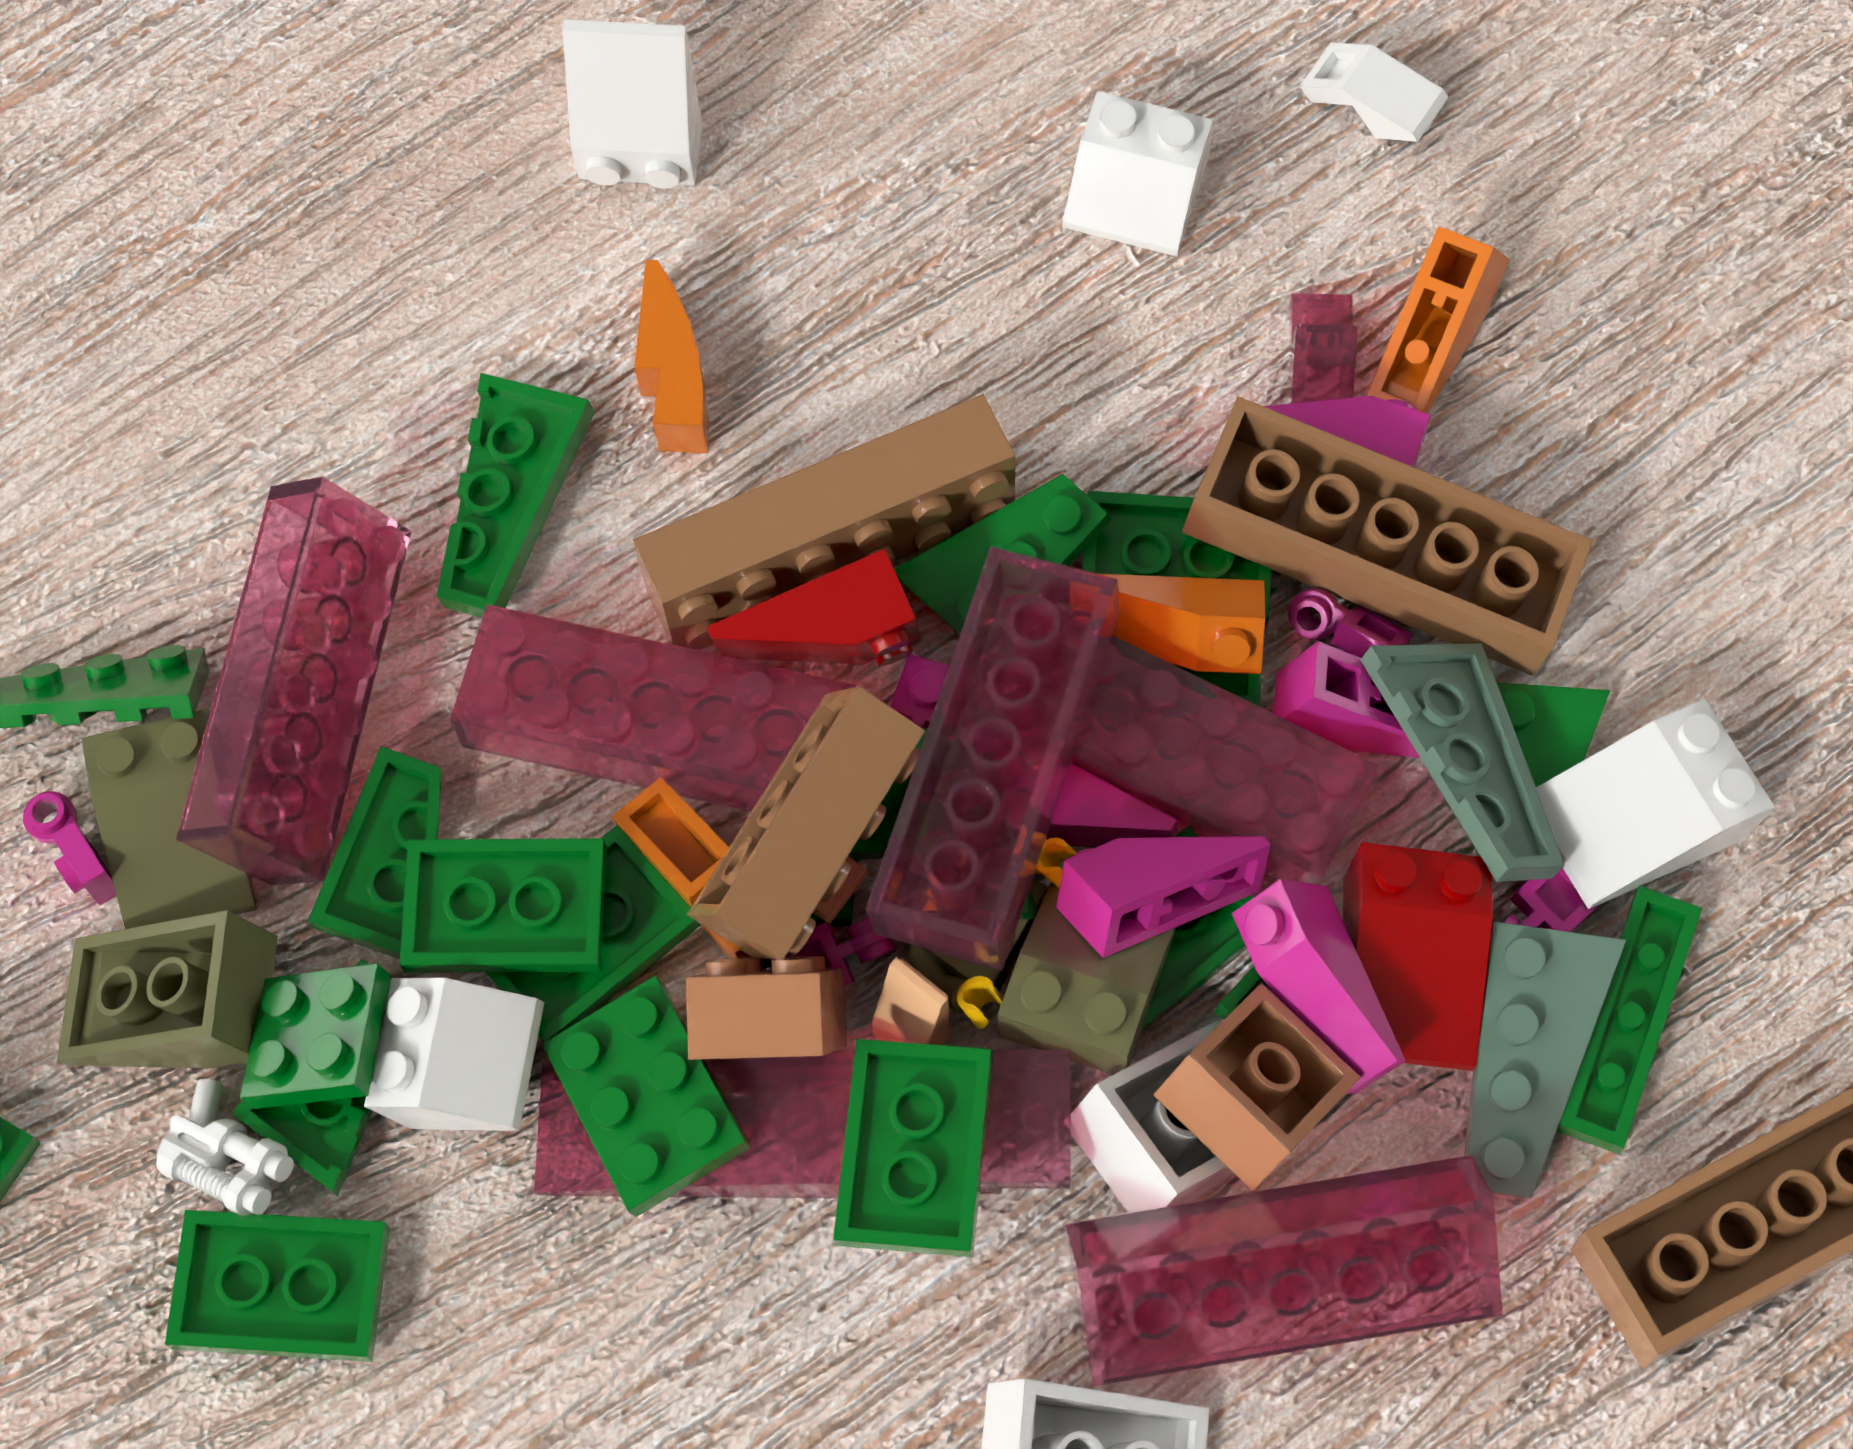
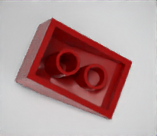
(836, 618)
(1424, 944)

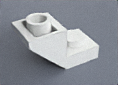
(1382, 90)

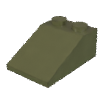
(138, 797)
(167, 994)
(1076, 999)

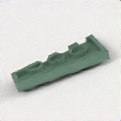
(1469, 746)
(1533, 1035)

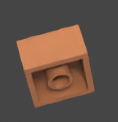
(766, 1013)
(1256, 1086)

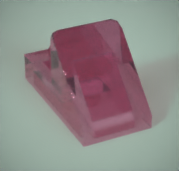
(1322, 347)

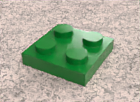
(316, 1036)

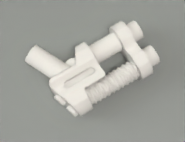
(202, 1148)

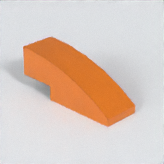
(670, 366)
(675, 844)

